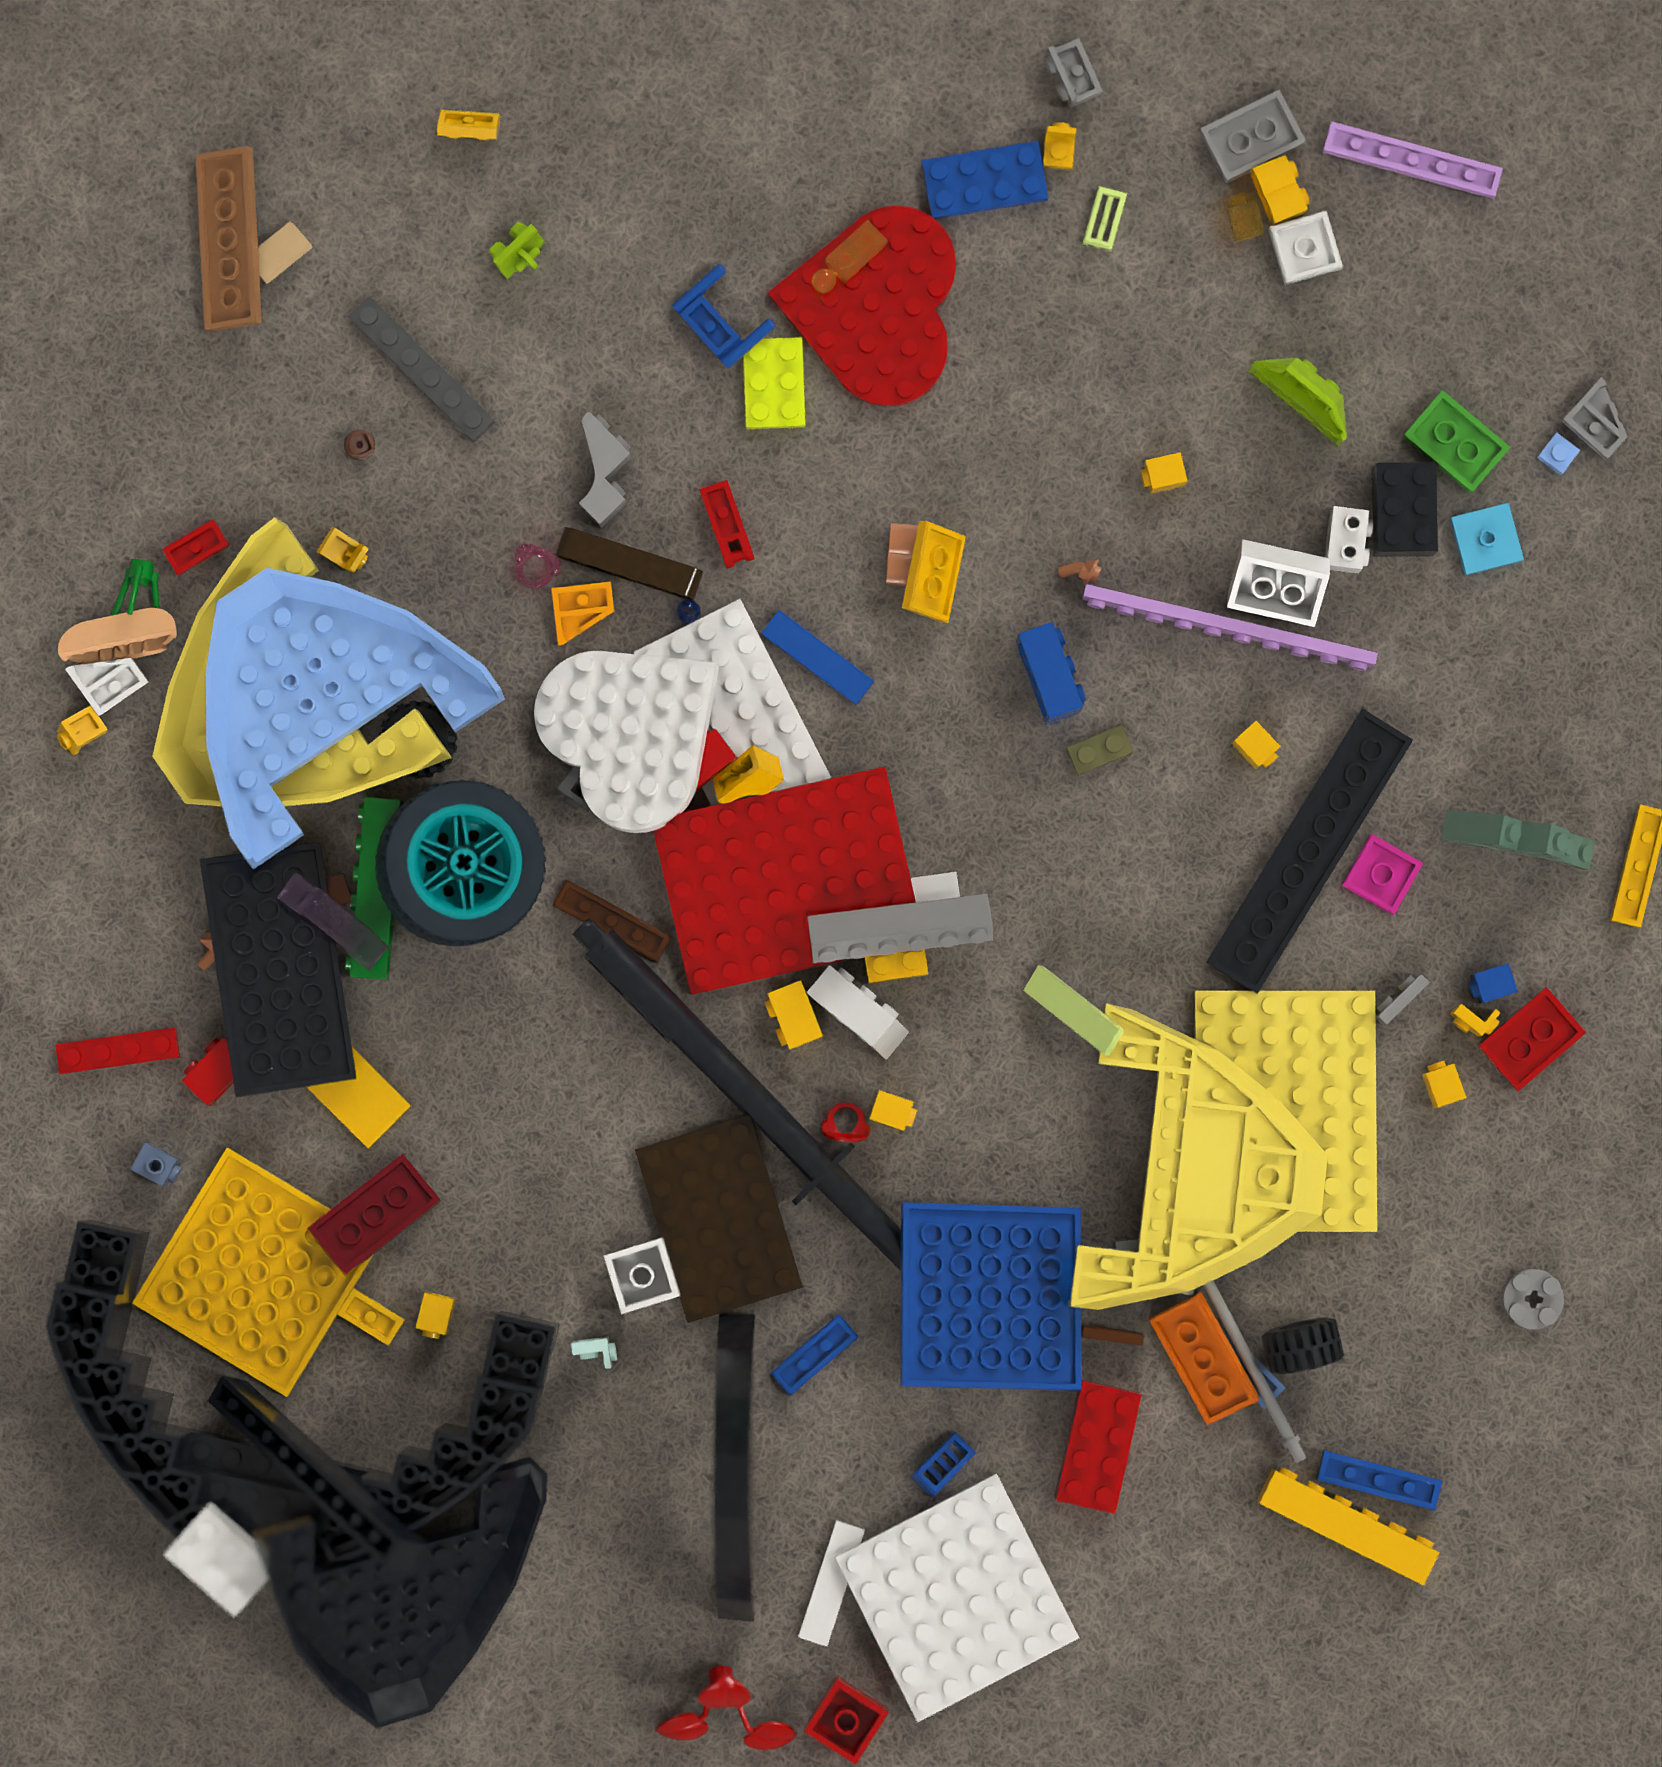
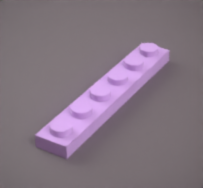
(1412, 160)

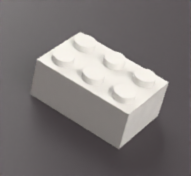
(1278, 583)
(220, 1559)

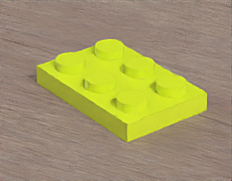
(774, 384)

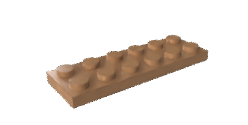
(228, 239)

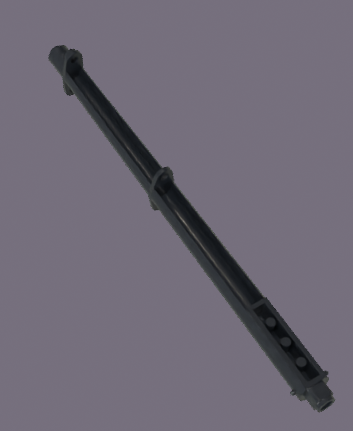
(678, 1024)

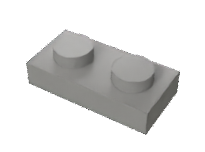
(1409, 990)

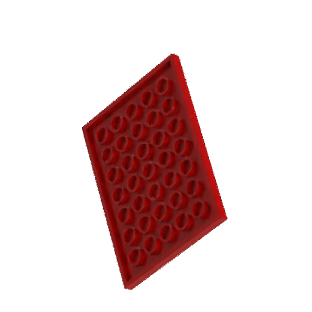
(762, 864)

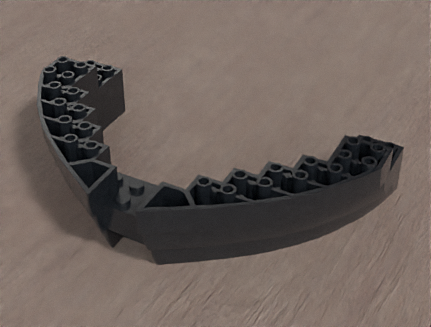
(186, 1469)

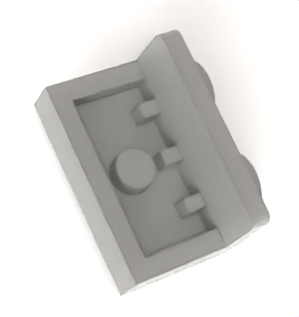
(1073, 73)

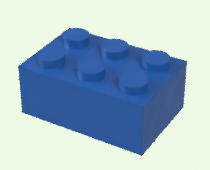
(1050, 672)

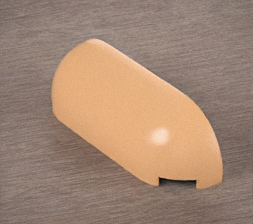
(118, 637)

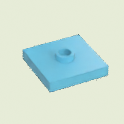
(1486, 539)

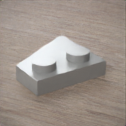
(1596, 421)

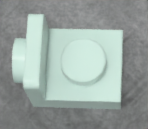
(590, 1347)

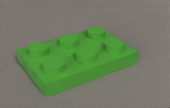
(1456, 442)

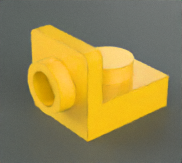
(1059, 146)
(80, 730)

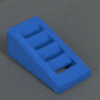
(924, 1483)

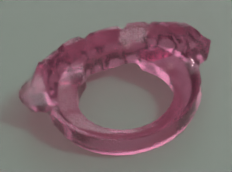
(526, 552)

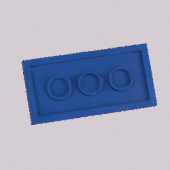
(985, 180)

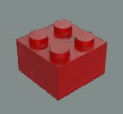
(846, 1719)

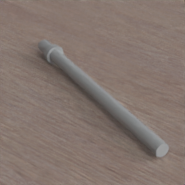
(1290, 1440)

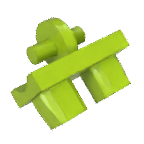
(519, 252)

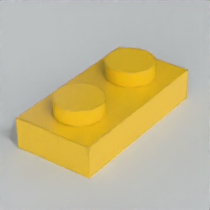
(468, 124)
(371, 1316)

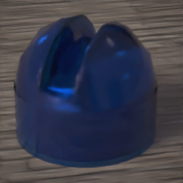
(685, 616)

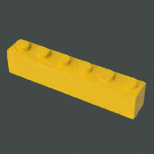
(1348, 1526)

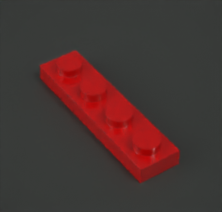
(117, 1051)

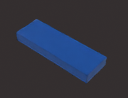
(814, 1354)

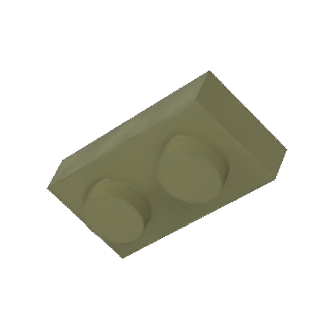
(1099, 750)

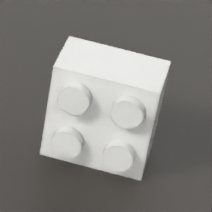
(642, 1275)

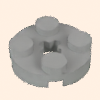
(1547, 1288)

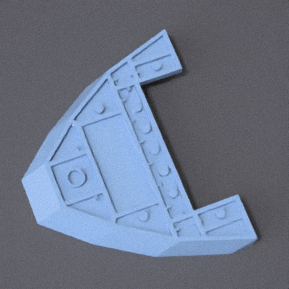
(302, 669)

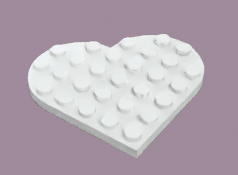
(632, 731)

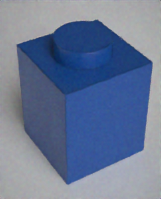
(1492, 984)

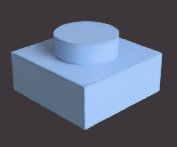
(1558, 453)

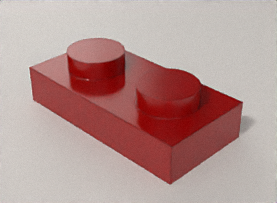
(195, 547)

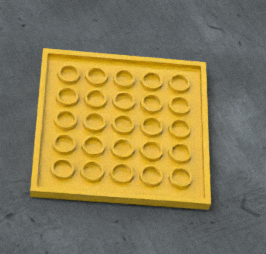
(249, 1274)

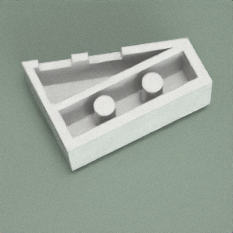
(858, 1010)

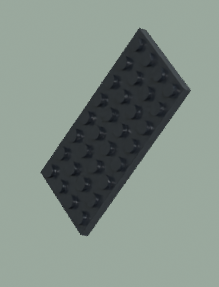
(276, 975)

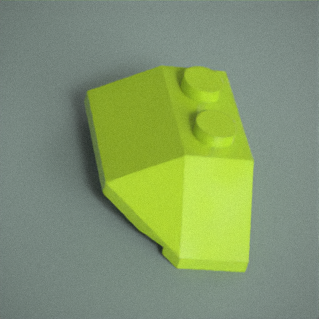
(1306, 393)

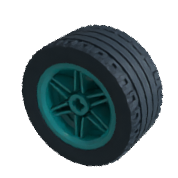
(418, 895)

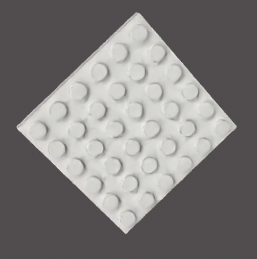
(956, 1597)

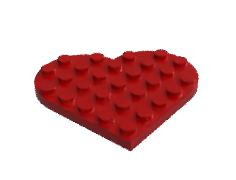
(881, 323)

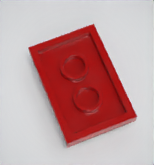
(1531, 1039)

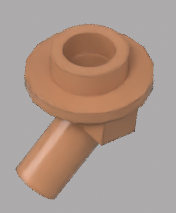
(1087, 571)
(208, 958)

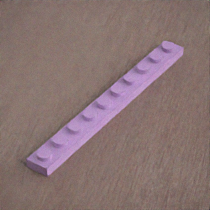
(1241, 630)

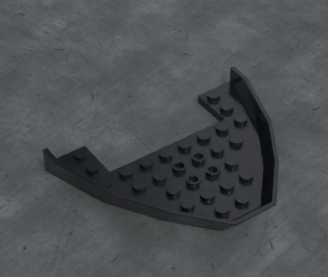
(733, 1467)
(400, 1637)

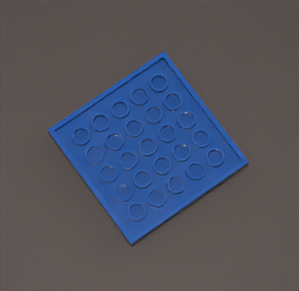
(989, 1297)

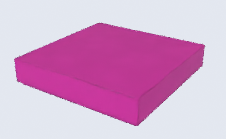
(1382, 874)

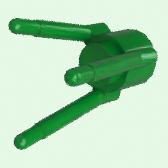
(138, 575)

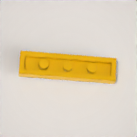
(1638, 867)

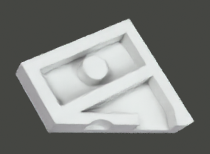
(107, 681)

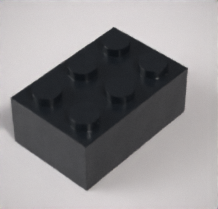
(1404, 509)

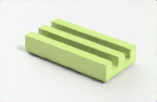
(1098, 243)

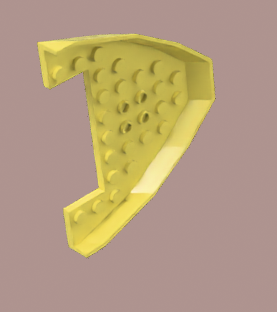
(335, 773)
(1222, 1172)

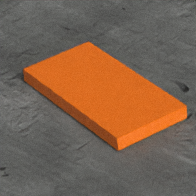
(1204, 1358)

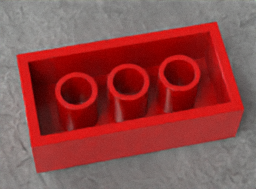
(1098, 1446)

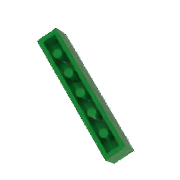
(367, 901)

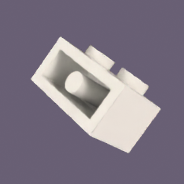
(1347, 539)

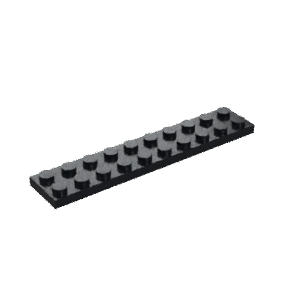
(1309, 851)

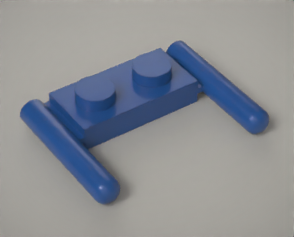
(712, 327)

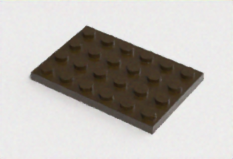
(719, 1218)

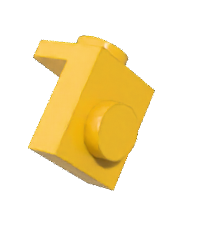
(343, 550)
(1467, 1020)

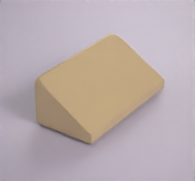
(281, 251)

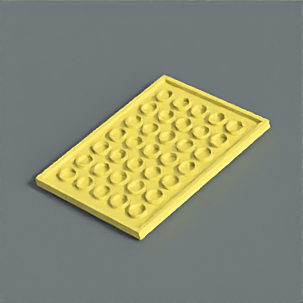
(1321, 1064)

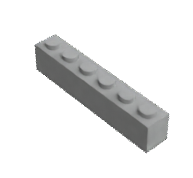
(900, 928)

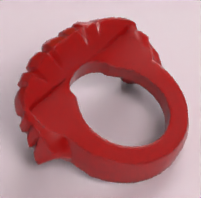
(830, 1130)

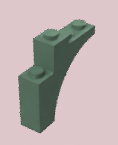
(1518, 837)

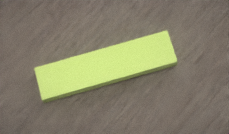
(1074, 1010)

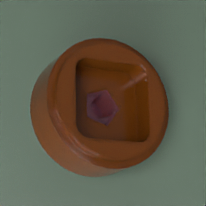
(359, 444)

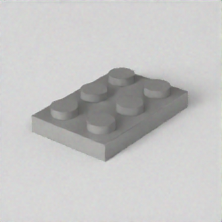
(1252, 136)

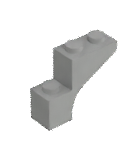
(608, 457)

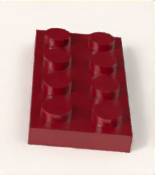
(373, 1215)

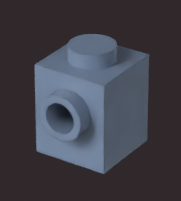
(157, 1165)

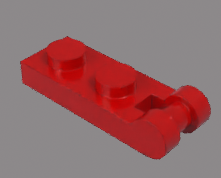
(726, 522)

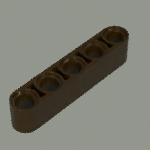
(629, 563)

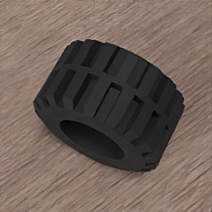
(436, 721)
(1303, 1345)

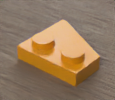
(580, 608)

